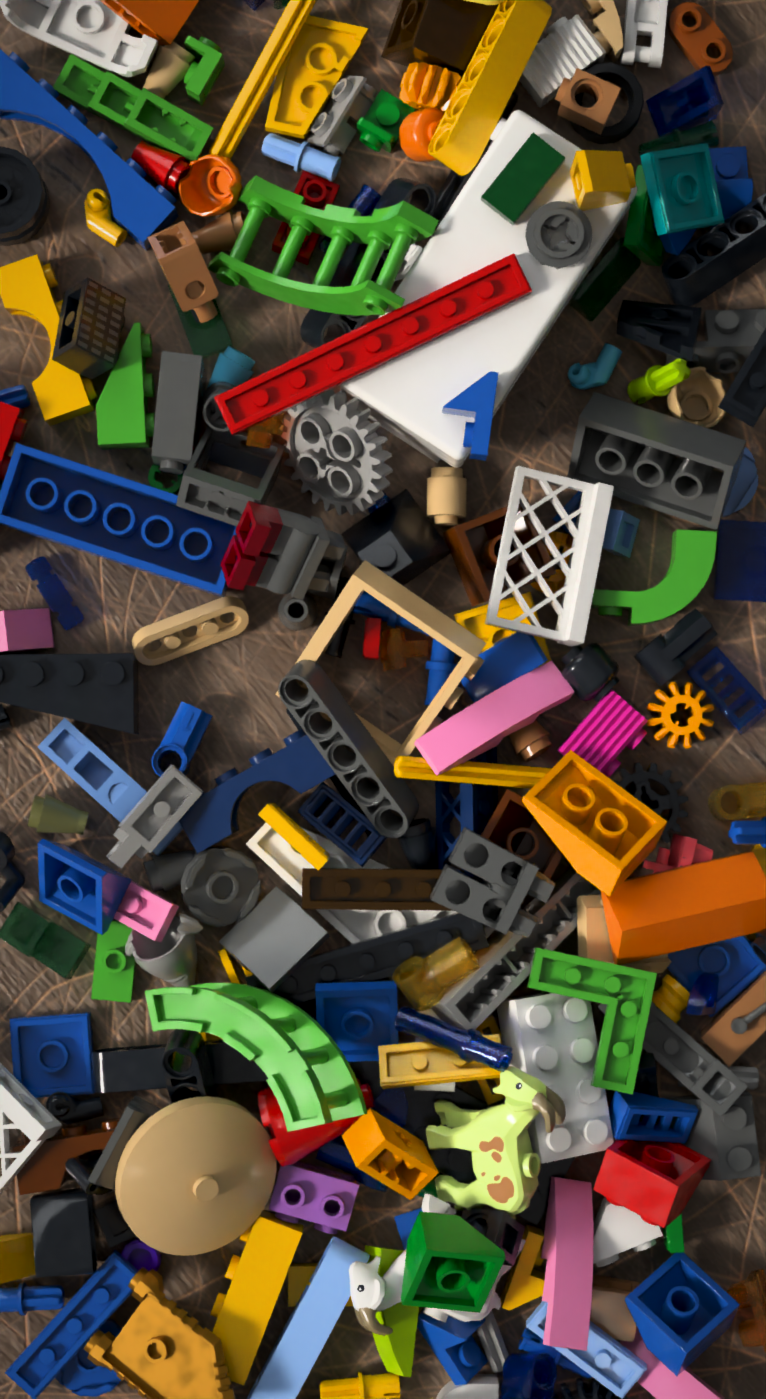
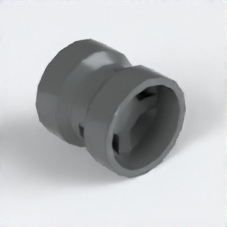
(211, 411)

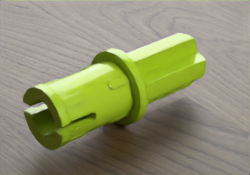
(658, 381)

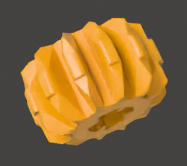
(428, 86)
(690, 723)

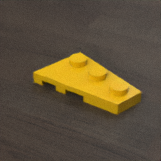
(310, 74)

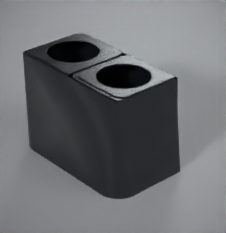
(63, 1233)

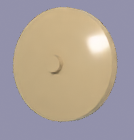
(195, 1176)

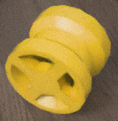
(671, 998)

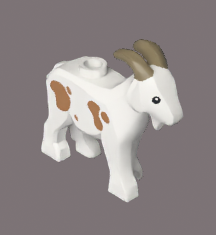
(376, 1293)

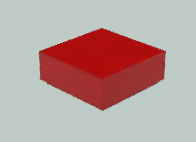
(372, 639)

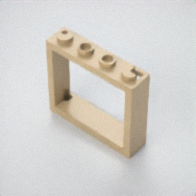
(423, 616)

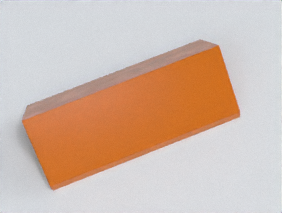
(686, 907)

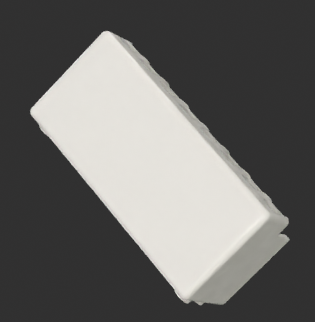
(414, 387)

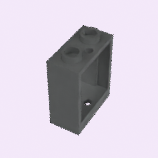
(220, 496)

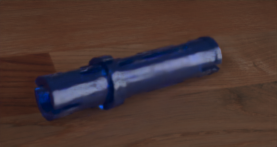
(468, 1044)

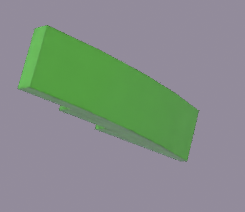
(132, 109)

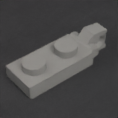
(154, 816)

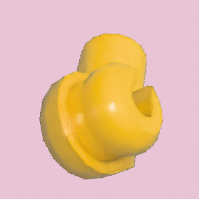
(100, 220)

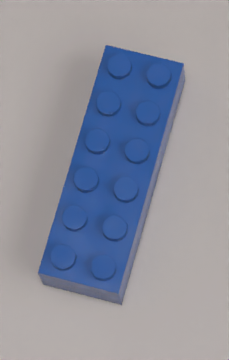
(113, 519)

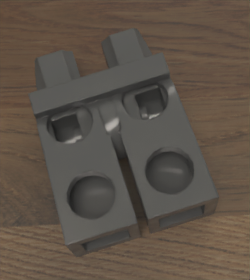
(501, 893)

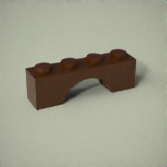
(47, 1166)

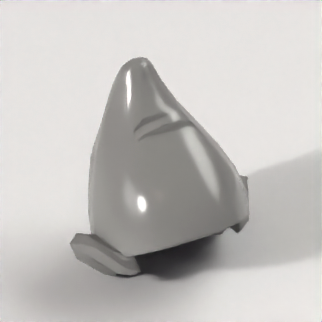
(174, 957)

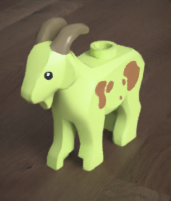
(498, 1143)

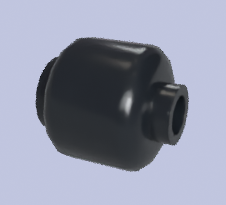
(590, 671)

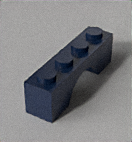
(216, 812)

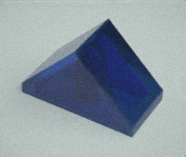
(686, 103)

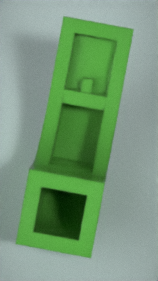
(688, 571)

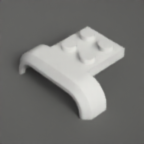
(84, 30)

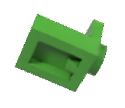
(202, 75)

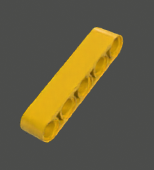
(488, 83)

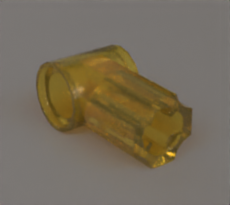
(750, 799)
(427, 978)

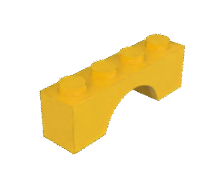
(29, 293)

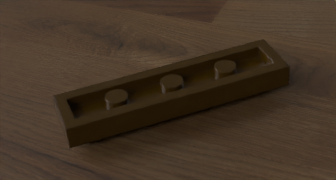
(369, 889)

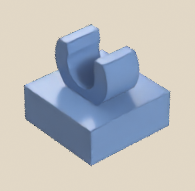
(620, 533)

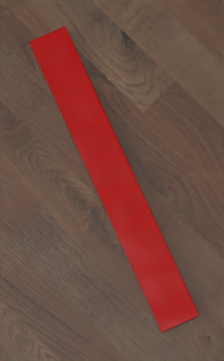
(373, 344)

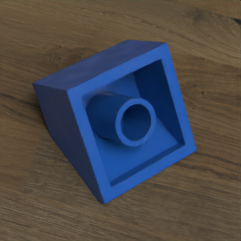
(680, 1311)

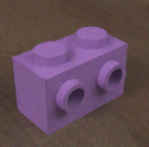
(314, 1196)

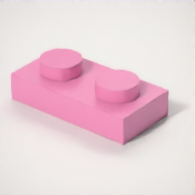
(146, 912)

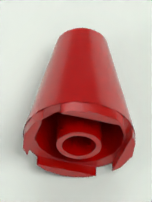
(297, 1144)

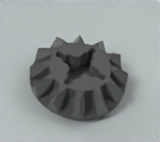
(553, 216)

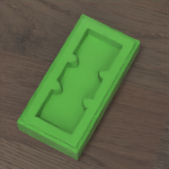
(112, 968)

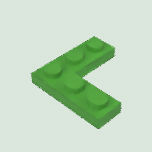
(628, 1002)

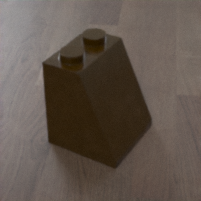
(437, 32)

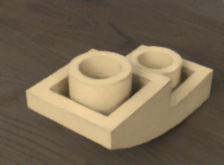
(606, 26)

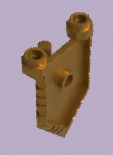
(163, 1348)

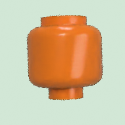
(417, 133)

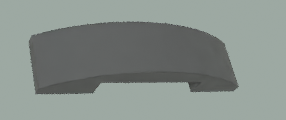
(690, 1062)

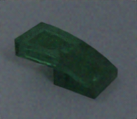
(44, 940)

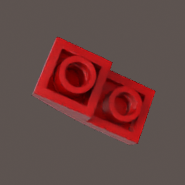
(317, 194)

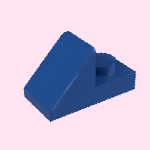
(731, 179)
(476, 402)
(454, 1346)

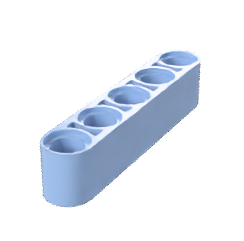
(309, 1324)

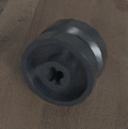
(25, 198)

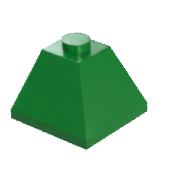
(449, 1264)

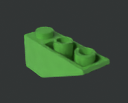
(123, 404)

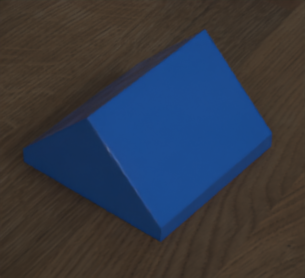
(79, 885)

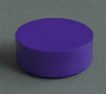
(142, 1255)

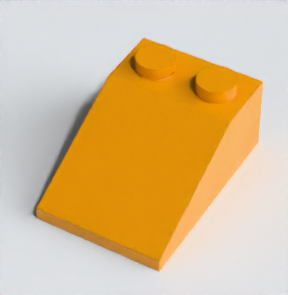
(594, 822)

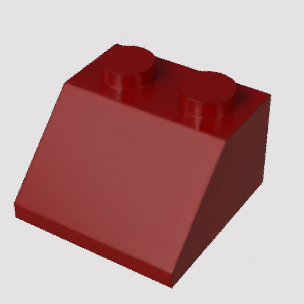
(651, 1178)

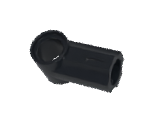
(669, 652)

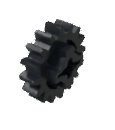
(661, 802)

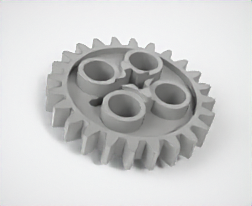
(336, 452)

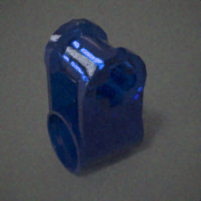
(528, 1376)

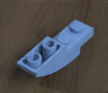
(97, 774)

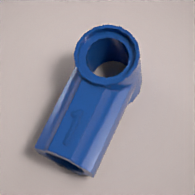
(182, 736)

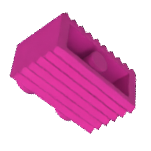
(606, 733)

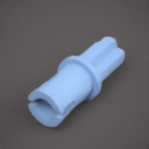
(301, 156)

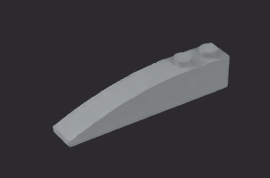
(511, 955)

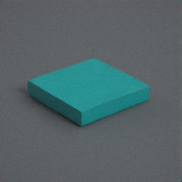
(682, 189)

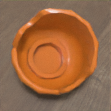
(210, 186)

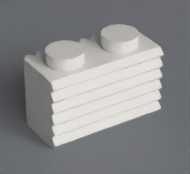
(558, 56)

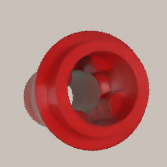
(161, 165)

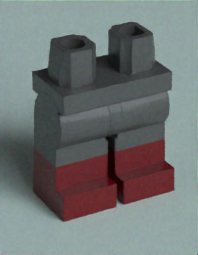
(280, 551)

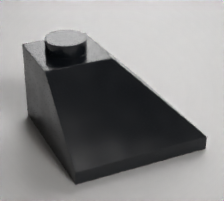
(397, 539)

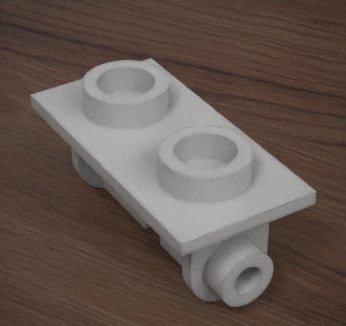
(349, 99)

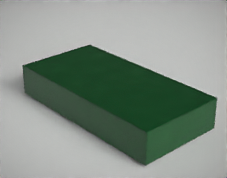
(523, 178)

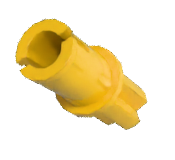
(362, 1387)

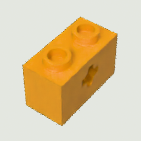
(390, 1154)

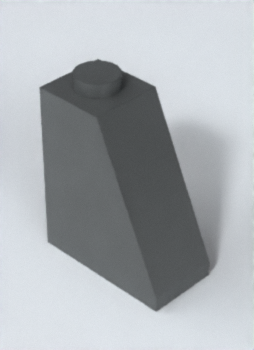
(178, 410)

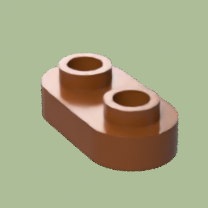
(697, 39)

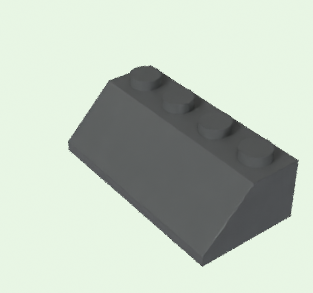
(656, 459)

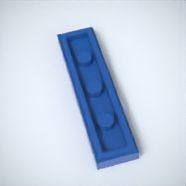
(73, 1325)

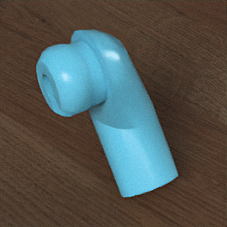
(595, 373)

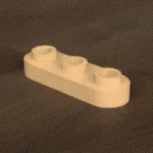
(190, 631)

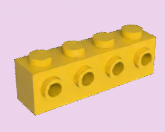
(253, 1290)

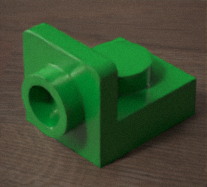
(382, 122)

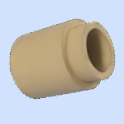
(446, 495)

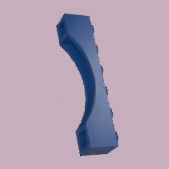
(134, 201)

